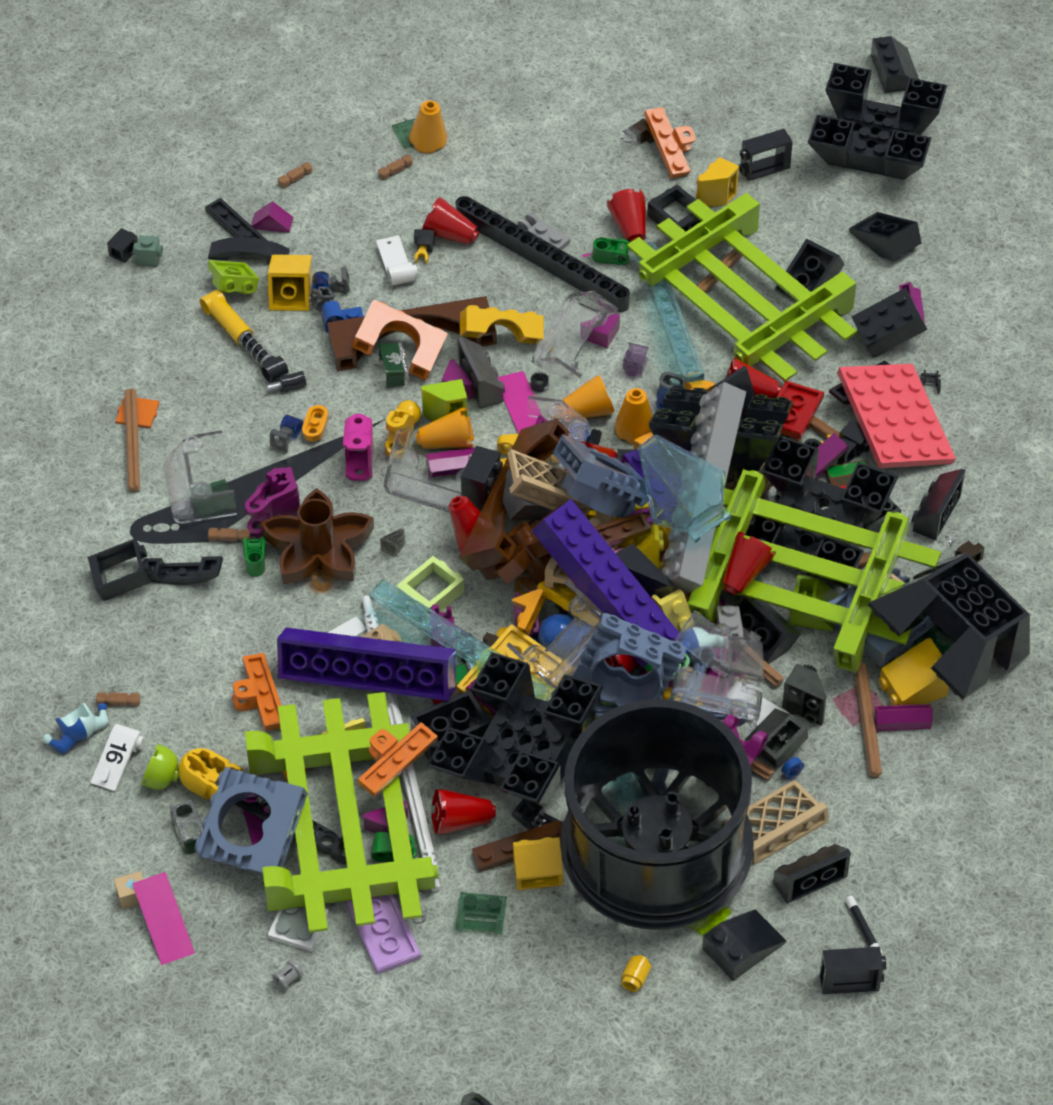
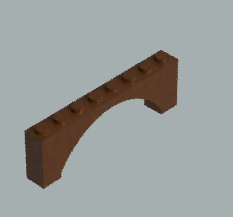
(442, 315)
(488, 541)

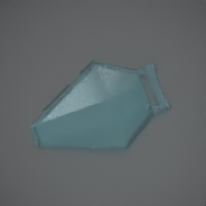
(682, 488)

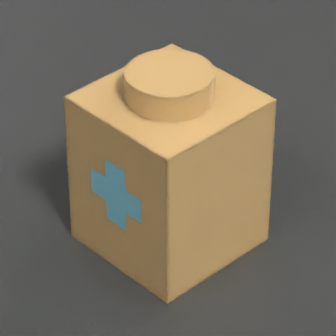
(126, 890)

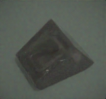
(393, 542)

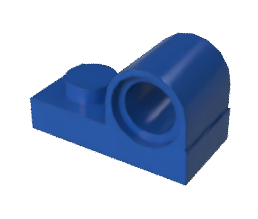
(332, 312)

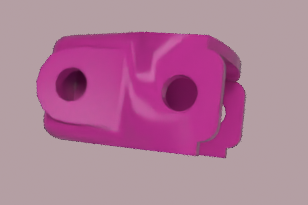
(358, 437)

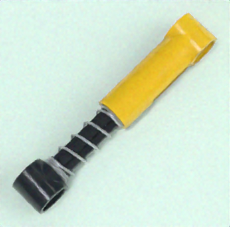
(217, 306)

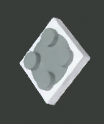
(292, 928)

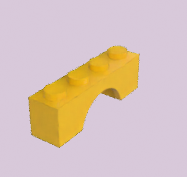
(525, 326)

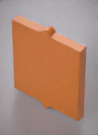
(145, 412)

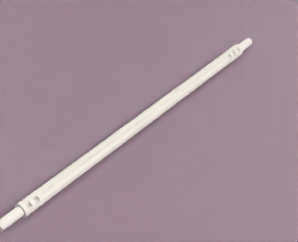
(408, 775)

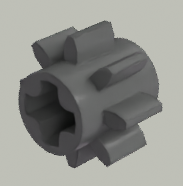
(320, 297)

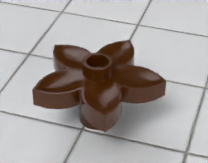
(317, 539)
(527, 556)

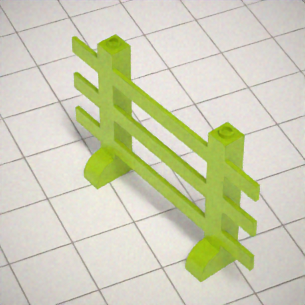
(780, 327)
(870, 583)
(358, 880)

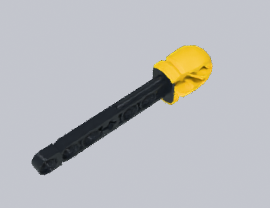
(200, 772)

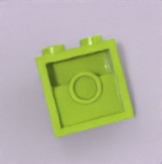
(233, 277)

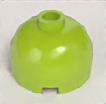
(161, 769)

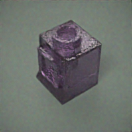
(635, 360)

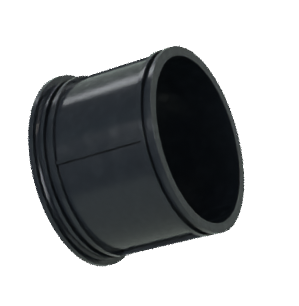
(656, 879)

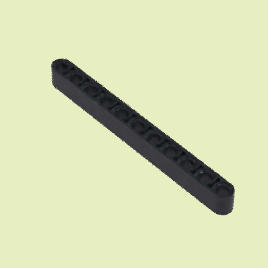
(543, 253)

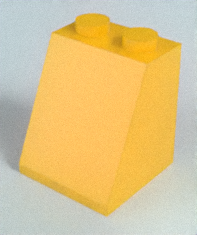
(290, 282)
(910, 676)

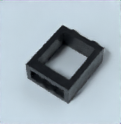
(766, 166)
(656, 205)
(114, 556)
(852, 970)

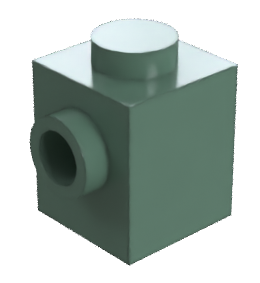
(148, 250)

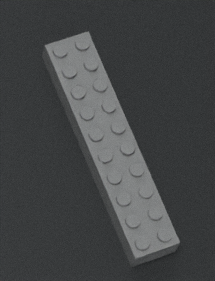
(713, 442)

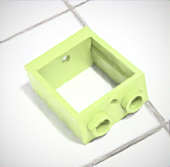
(444, 598)

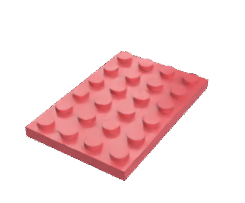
(896, 415)

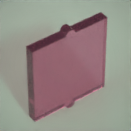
(849, 704)

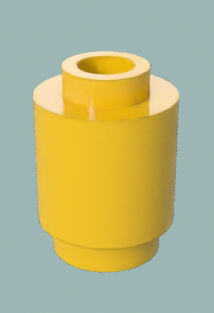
(635, 973)

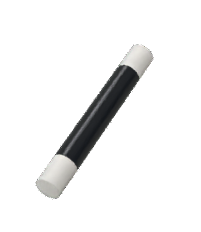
(861, 922)

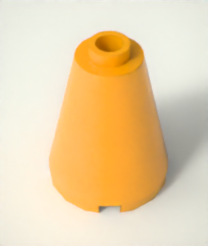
(428, 128)
(591, 399)
(633, 416)
(447, 432)

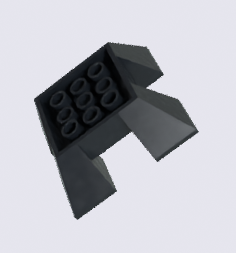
(872, 133)
(754, 436)
(793, 473)
(970, 611)
(527, 737)

